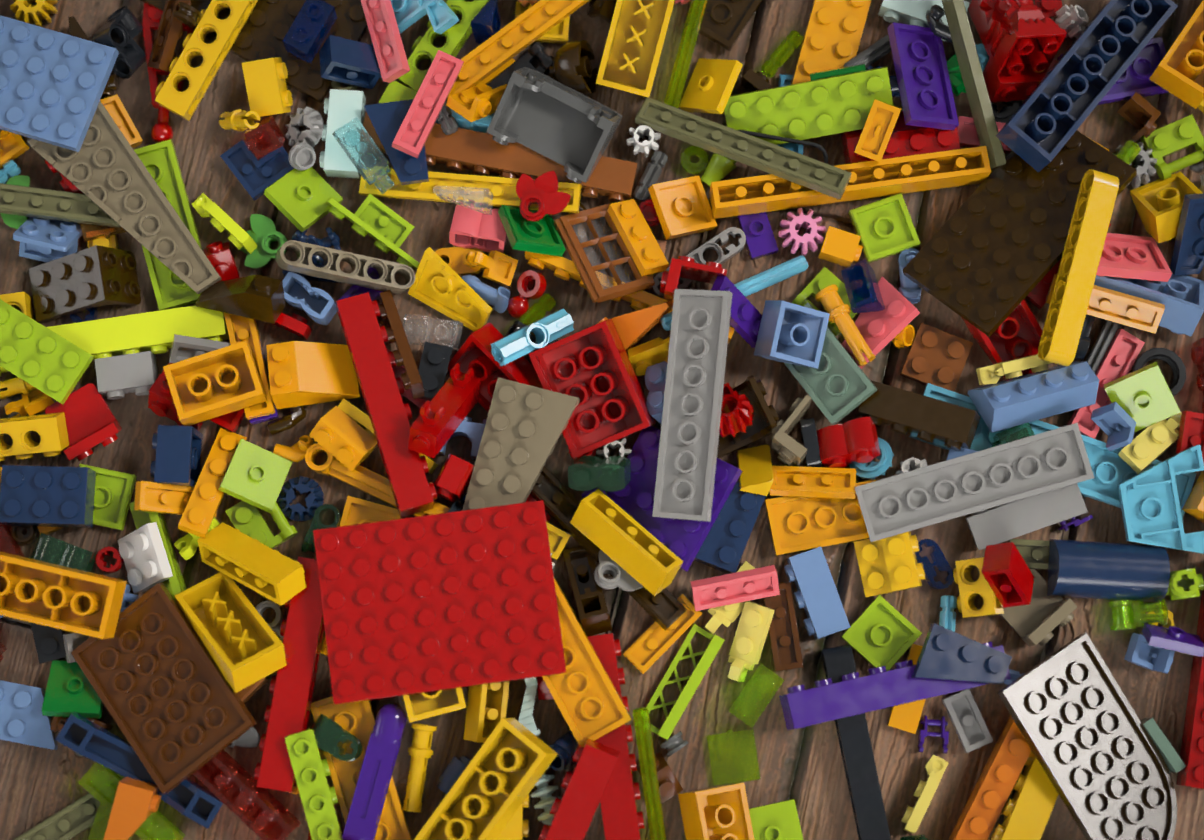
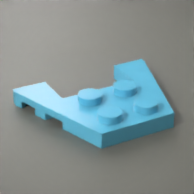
(410, 11)
(1153, 507)

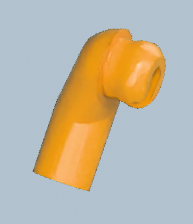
(297, 451)

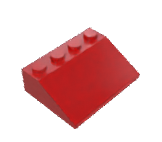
(600, 374)

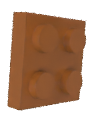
(936, 358)

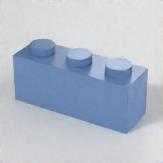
(816, 593)

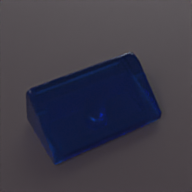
(486, 22)
(862, 288)

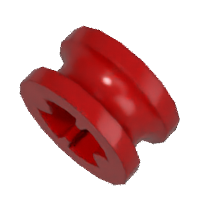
(102, 564)

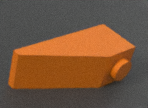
(637, 324)
(131, 808)

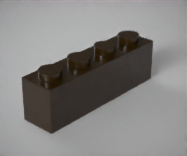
(921, 415)

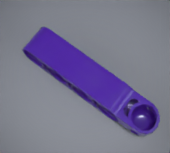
(375, 774)

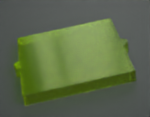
(733, 757)

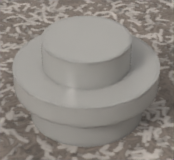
(302, 156)

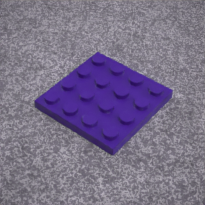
(637, 499)

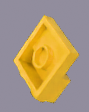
(889, 564)

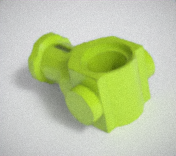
(1185, 584)

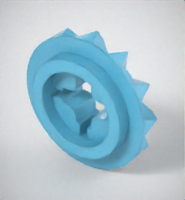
(875, 468)

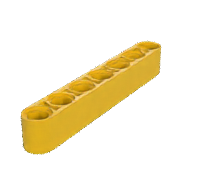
(1078, 267)

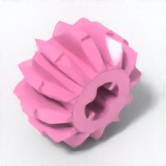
(793, 225)

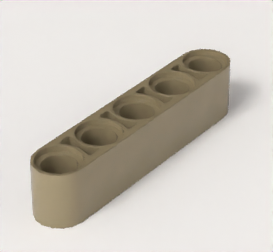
(332, 270)

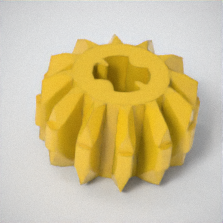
(36, 14)

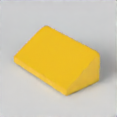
(756, 470)

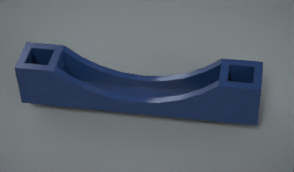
(118, 755)

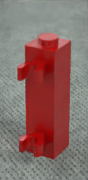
(444, 412)

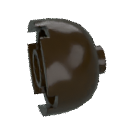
(573, 67)

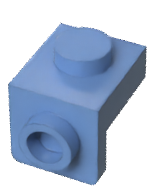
(1115, 424)
(1148, 656)

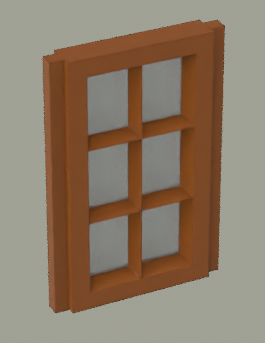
(600, 254)

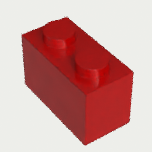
(1008, 574)

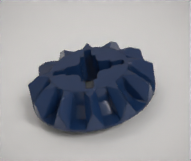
(313, 501)

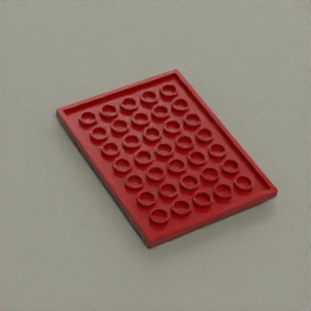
(439, 602)

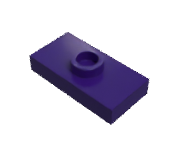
(758, 235)
(1173, 639)

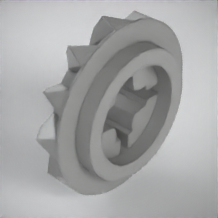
(312, 120)

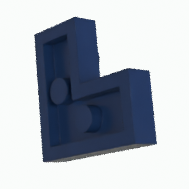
(256, 174)

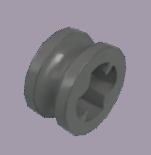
(674, 744)

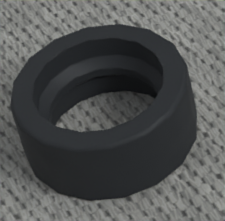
(1171, 359)

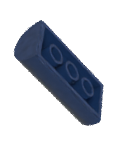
(1107, 570)

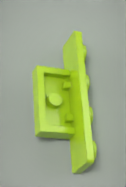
(380, 224)
(313, 786)

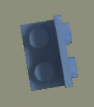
(47, 238)

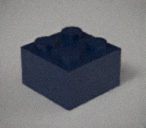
(177, 455)

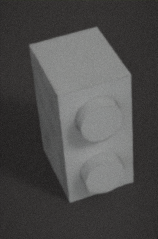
(126, 374)

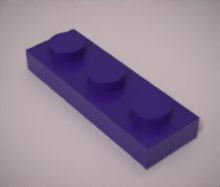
(743, 315)

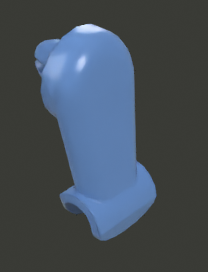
(908, 288)
(497, 298)

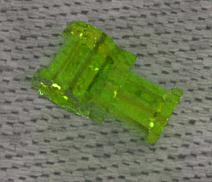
(1132, 614)

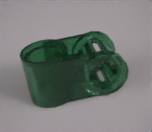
(317, 523)
(331, 736)

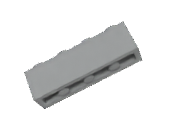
(1025, 515)

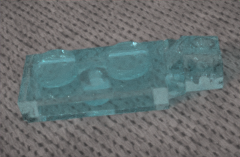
(364, 154)

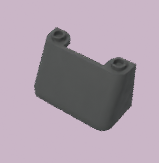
(554, 122)

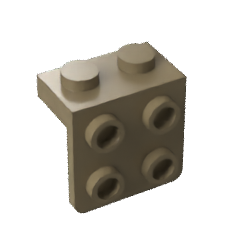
(790, 450)
(1040, 617)

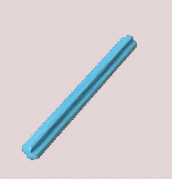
(760, 281)

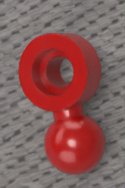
(519, 304)

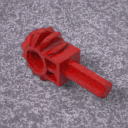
(735, 412)

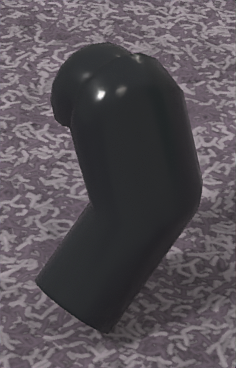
(936, 24)

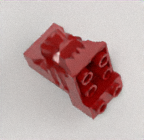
(1018, 45)

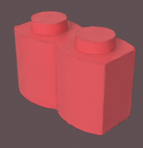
(477, 230)

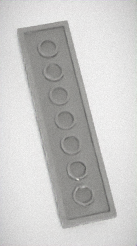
(692, 404)
(974, 482)

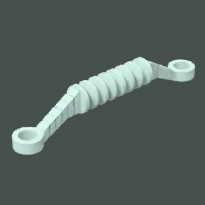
(543, 789)

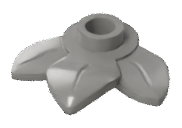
(620, 577)

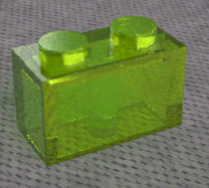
(755, 695)

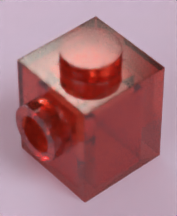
(264, 138)

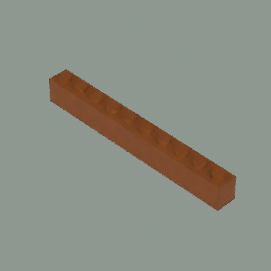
(485, 156)

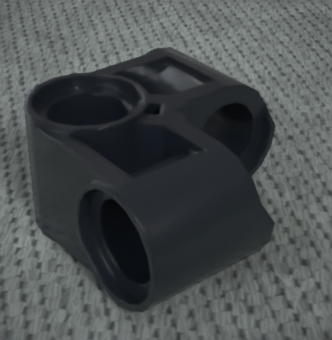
(119, 34)

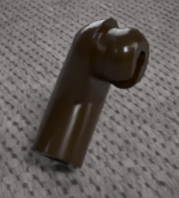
(287, 422)

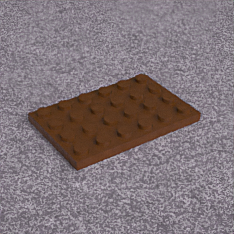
(163, 689)

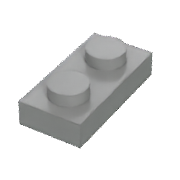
(188, 347)
(967, 720)

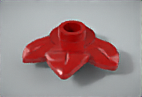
(542, 192)

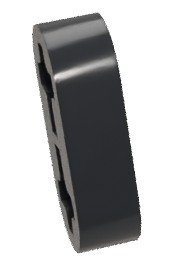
(810, 442)

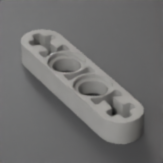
(723, 237)

